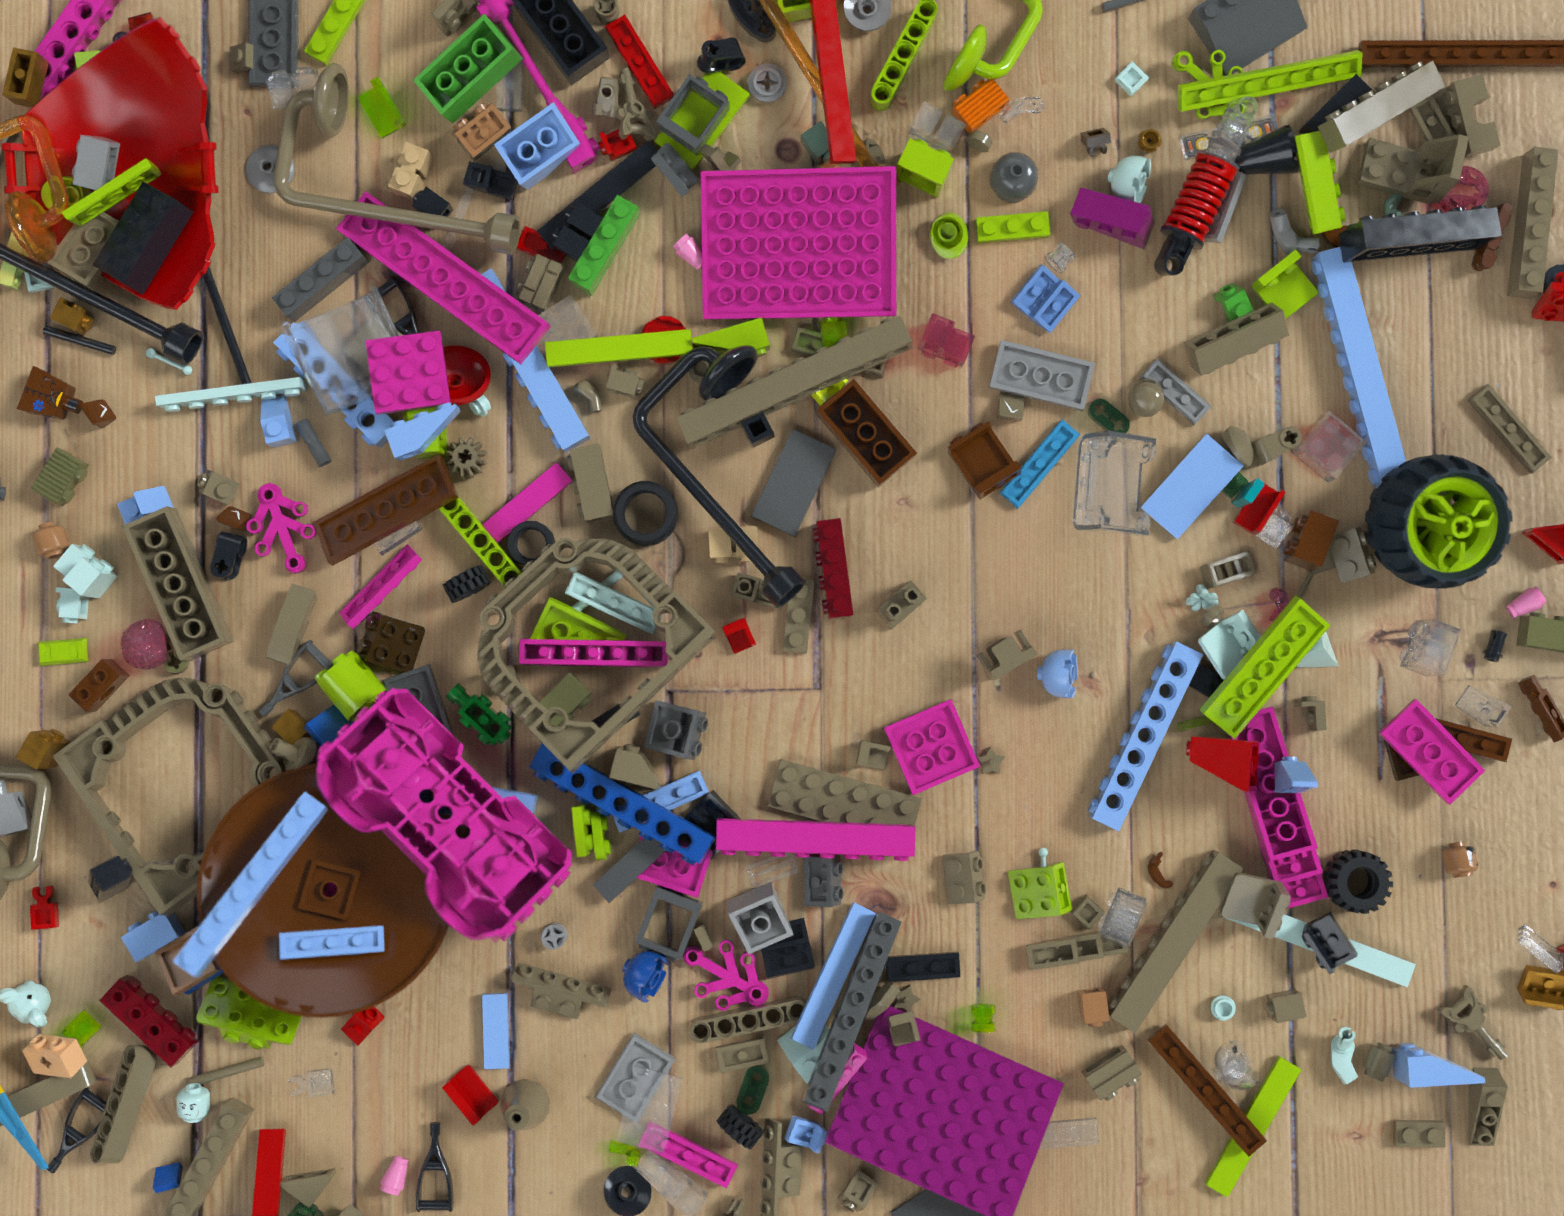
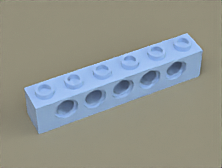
(356, 417)

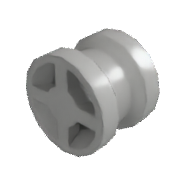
(550, 938)

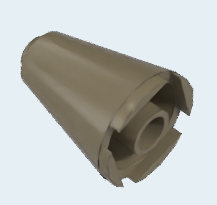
(524, 1105)

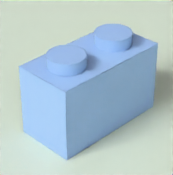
(152, 935)

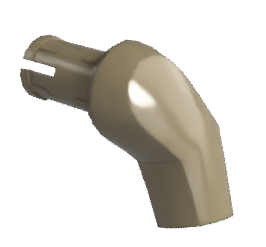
(882, 1000)

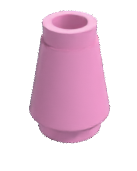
(689, 251)
(1526, 602)
(394, 1178)

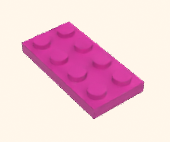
(1431, 751)

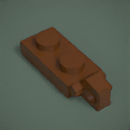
(1544, 707)

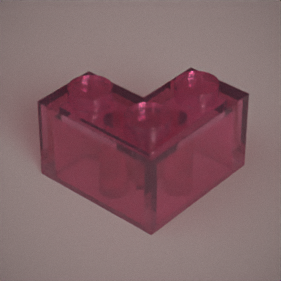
(945, 341)

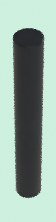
(79, 340)

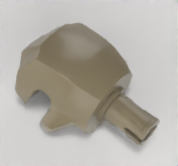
(299, 754)

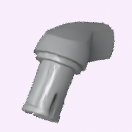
(1287, 237)

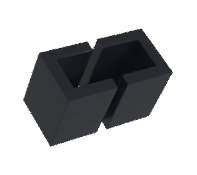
(581, 220)

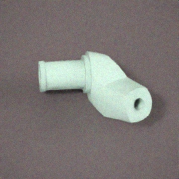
(1341, 1055)

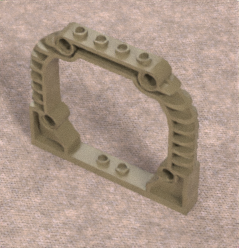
(574, 740)
(87, 765)

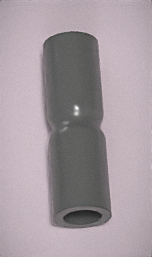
(314, 445)

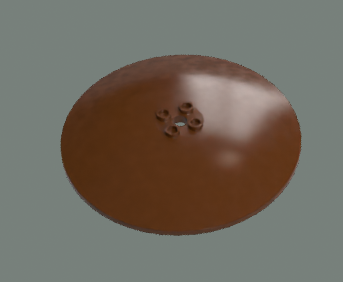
(373, 889)

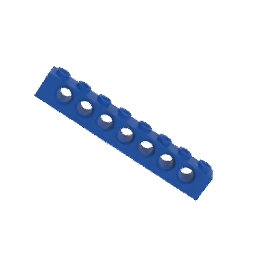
(700, 839)

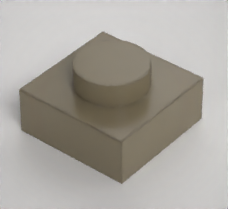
(241, 57)

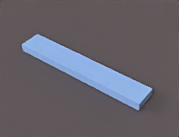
(832, 976)

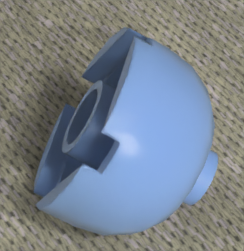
(1059, 673)

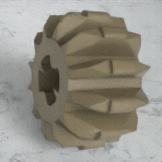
(462, 450)

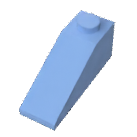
(1293, 776)

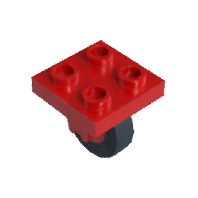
(1551, 304)

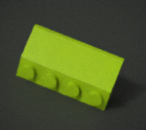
(1318, 183)

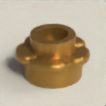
(1155, 139)

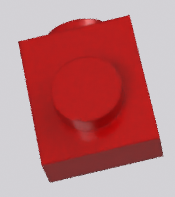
(615, 146)
(362, 1024)

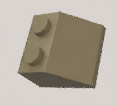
(634, 767)

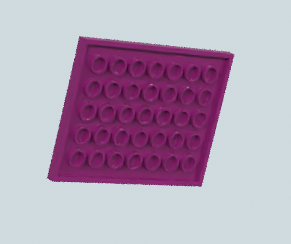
(946, 1116)

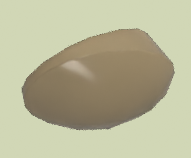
(1239, 444)

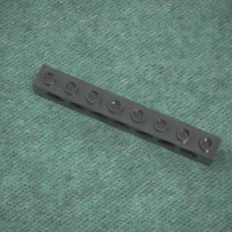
(851, 1012)

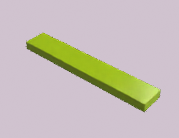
(618, 348)
(1260, 1113)

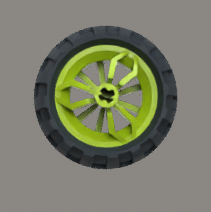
(1459, 537)

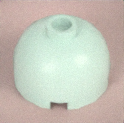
(1129, 178)

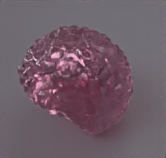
(144, 644)

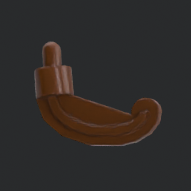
(1155, 873)

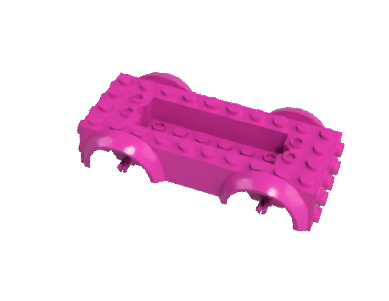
(474, 882)

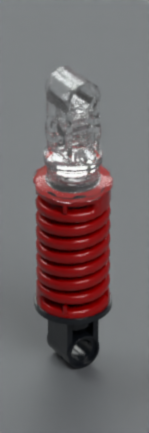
(1205, 188)

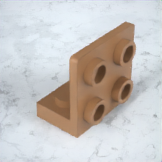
(480, 129)

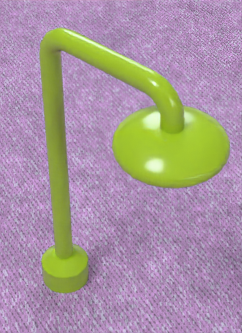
(970, 56)

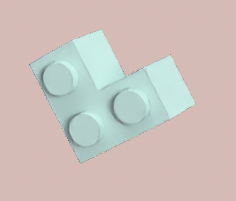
(85, 572)

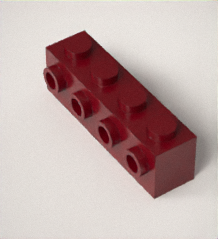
(834, 568)
(149, 1020)

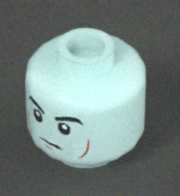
(193, 1103)

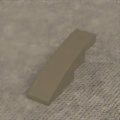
(1071, 950)

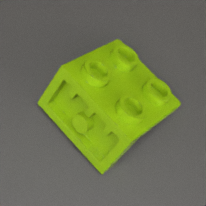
(1285, 285)
(1040, 891)

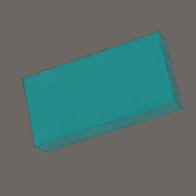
(1248, 493)

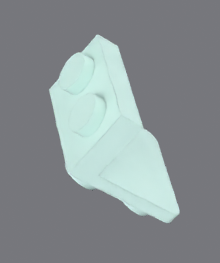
(1229, 642)

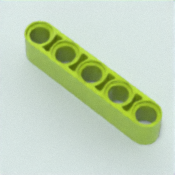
(902, 65)
(471, 534)

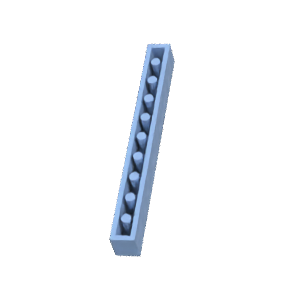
(1359, 363)

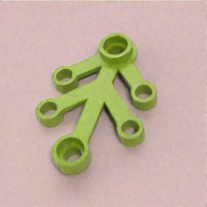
(1199, 75)

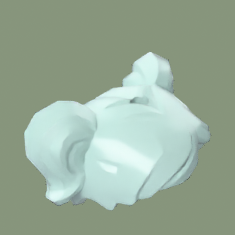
(27, 1010)

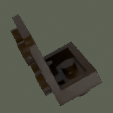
(390, 642)

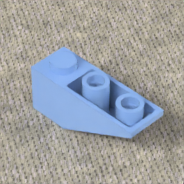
(417, 434)

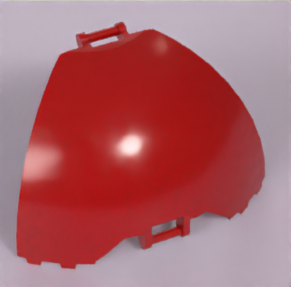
(155, 105)

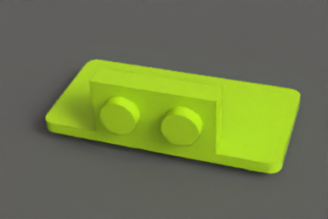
(245, 1018)

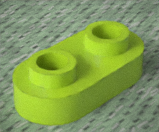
(601, 846)

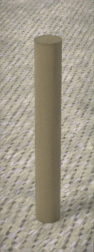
(228, 1071)

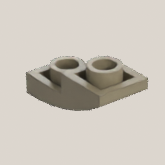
(750, 589)

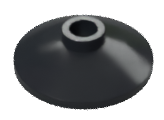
(637, 1187)

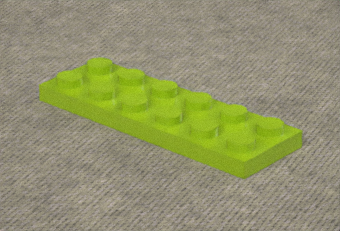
(1265, 667)

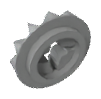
(758, 76)

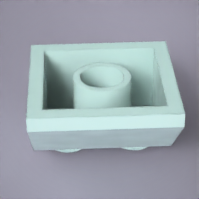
(800, 1056)

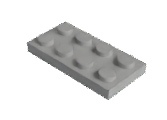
(1041, 375)

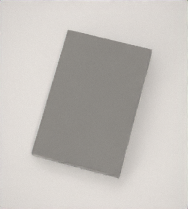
(636, 1053)

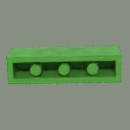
(604, 245)

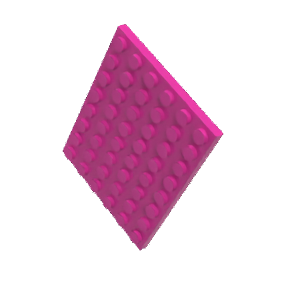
(799, 243)

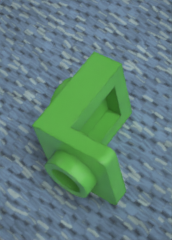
(1234, 301)

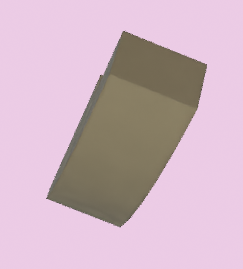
(291, 624)

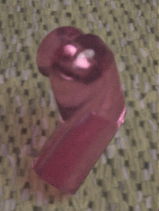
(1281, 601)

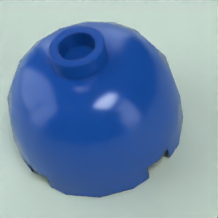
(644, 974)

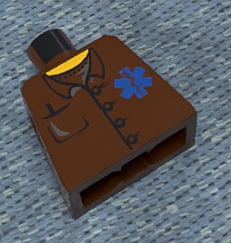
(48, 396)

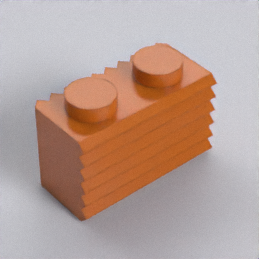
(980, 105)

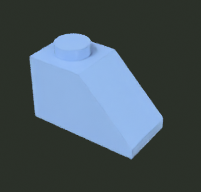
(277, 422)

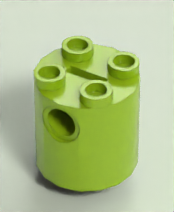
(350, 684)

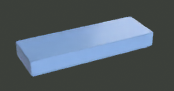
(496, 1030)

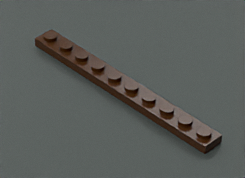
(1463, 53)

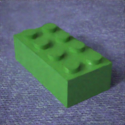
(468, 69)

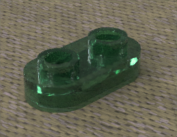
(752, 1088)

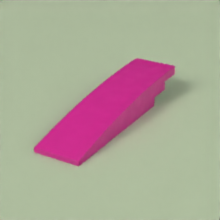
(1281, 818)

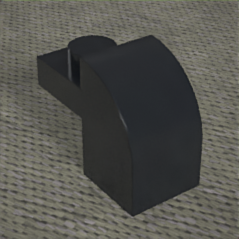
(757, 430)

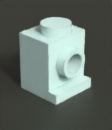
(71, 605)

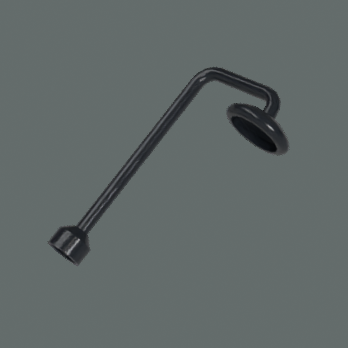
(178, 341)
(723, 374)

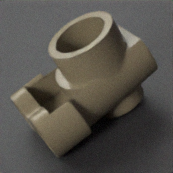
(606, 104)

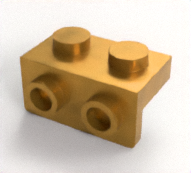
(1542, 987)

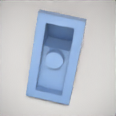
(144, 503)

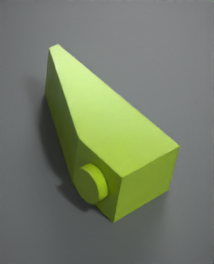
(746, 333)

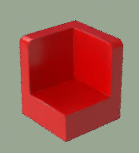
(739, 635)

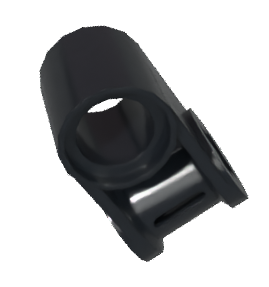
(723, 55)
(228, 552)

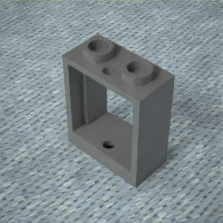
(678, 133)
(679, 900)

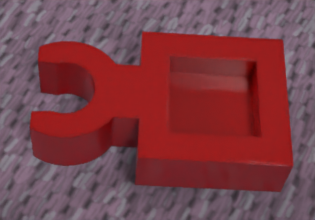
(44, 913)

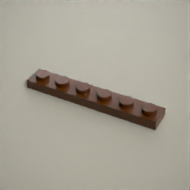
(1207, 1090)

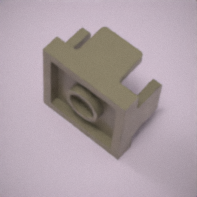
(1006, 655)

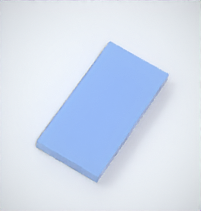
(1192, 486)

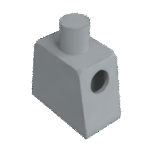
(14, 811)

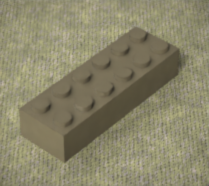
(177, 583)

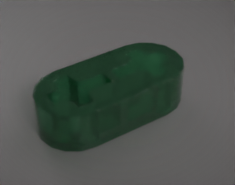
(1111, 412)

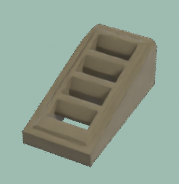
(1213, 575)

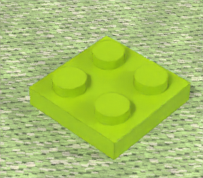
(581, 823)

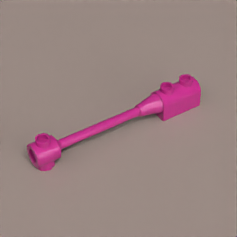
(585, 154)

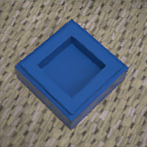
(167, 1177)

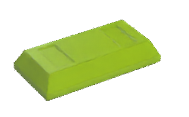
(63, 651)

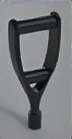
(407, 319)
(72, 1133)
(440, 1164)

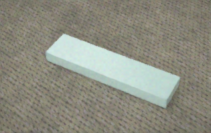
(612, 602)

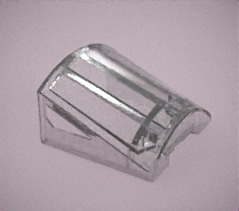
(335, 352)

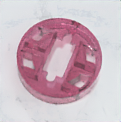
(1480, 184)

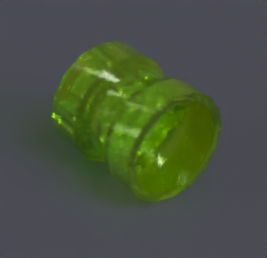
(983, 1014)

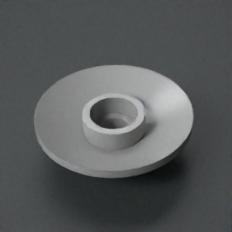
(867, 22)
(264, 179)

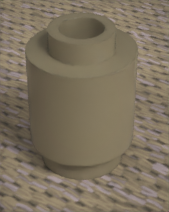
(1379, 1061)

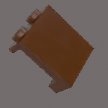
(983, 460)

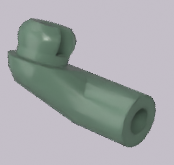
(1391, 203)

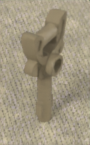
(633, 111)
(1472, 1020)

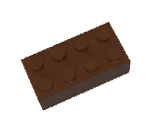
(866, 433)

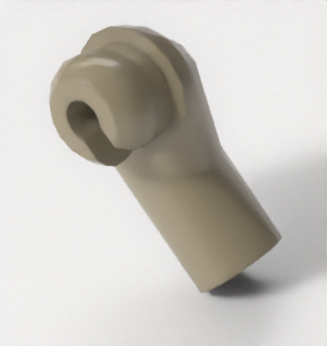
(587, 390)

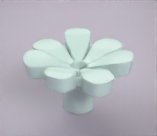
(1202, 598)

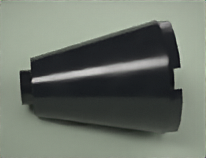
(1270, 154)

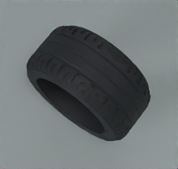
(640, 488)

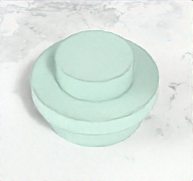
(480, 406)
(1223, 1007)

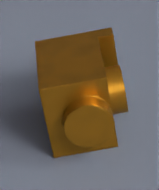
(72, 316)

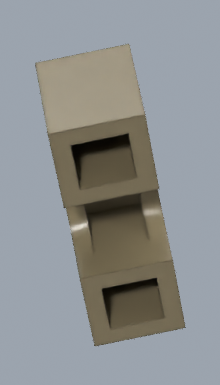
(1462, 97)

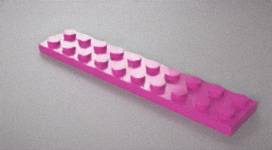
(448, 282)

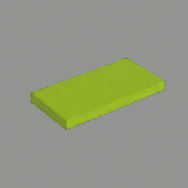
(697, 113)
(111, 193)

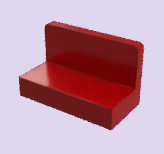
(1256, 515)
(470, 1094)

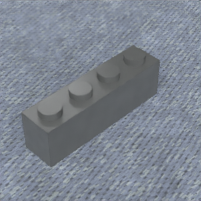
(320, 279)

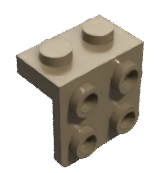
(1256, 902)

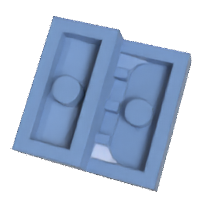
(1045, 298)

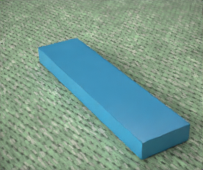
(1040, 463)

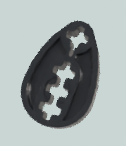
(751, 21)

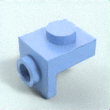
(806, 1133)

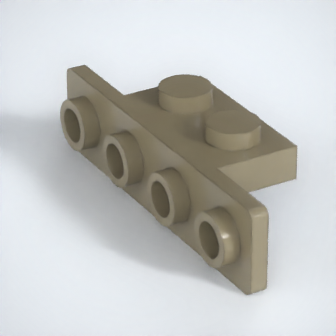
(559, 992)
(780, 1168)

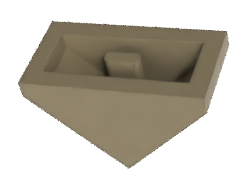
(307, 1186)

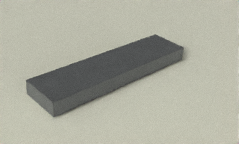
(631, 866)

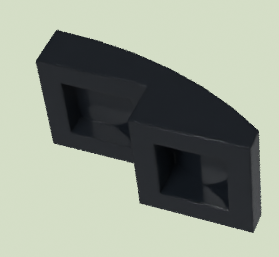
(490, 181)

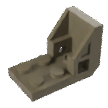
(1415, 175)

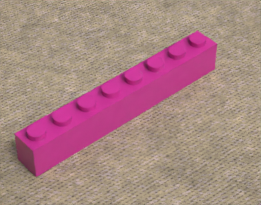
(815, 837)

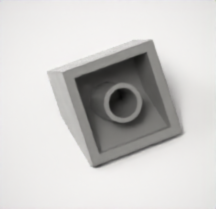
(759, 917)

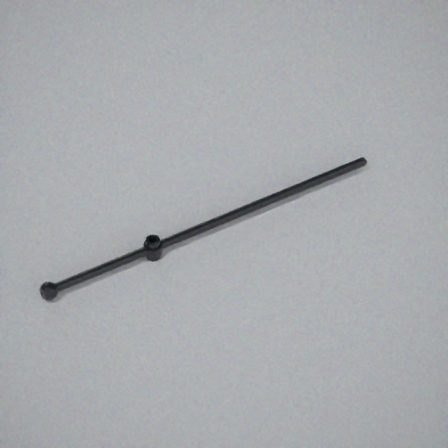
(219, 309)

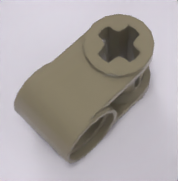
(1273, 445)

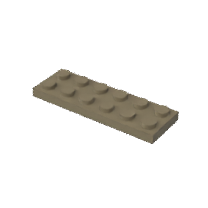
(839, 798)

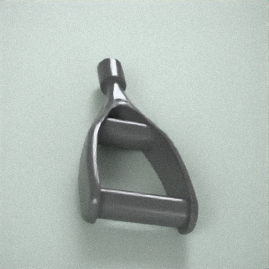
(292, 684)

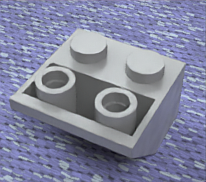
(95, 161)

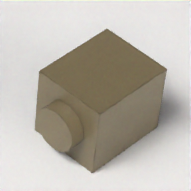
(1285, 1006)

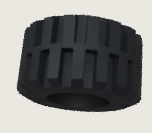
(1377, 881)

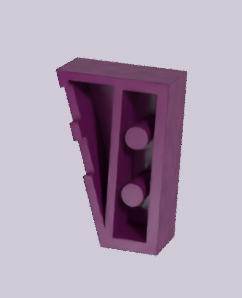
(1113, 217)

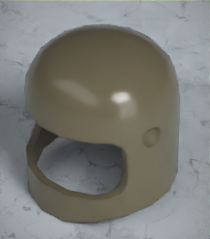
(1146, 398)

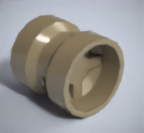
(609, 6)

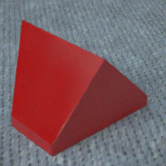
(1548, 539)

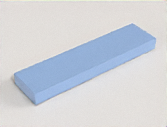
(671, 795)
(331, 942)

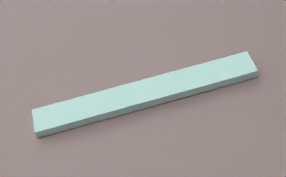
(1368, 958)

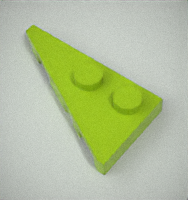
(567, 623)

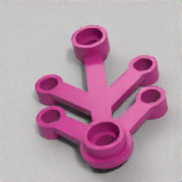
(280, 524)
(729, 977)

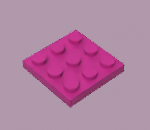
(407, 372)
(931, 747)

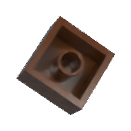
(1310, 540)

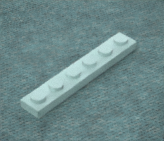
(221, 395)

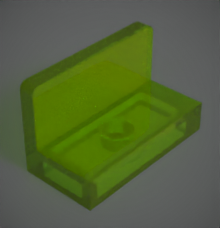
(381, 109)

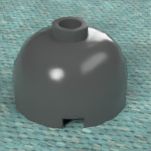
(1014, 177)

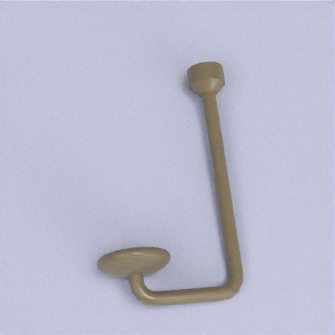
(330, 109)
(37, 826)

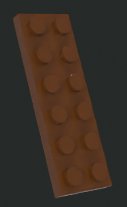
(385, 510)

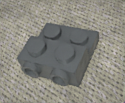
(676, 730)

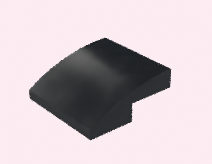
(706, 815)
(789, 954)

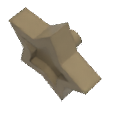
(990, 761)
(906, 999)

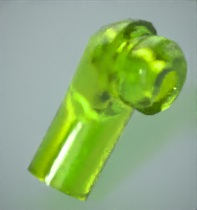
(625, 1149)

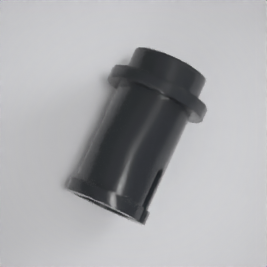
(1495, 646)

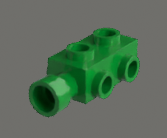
(481, 723)

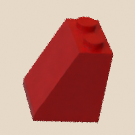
(1227, 758)

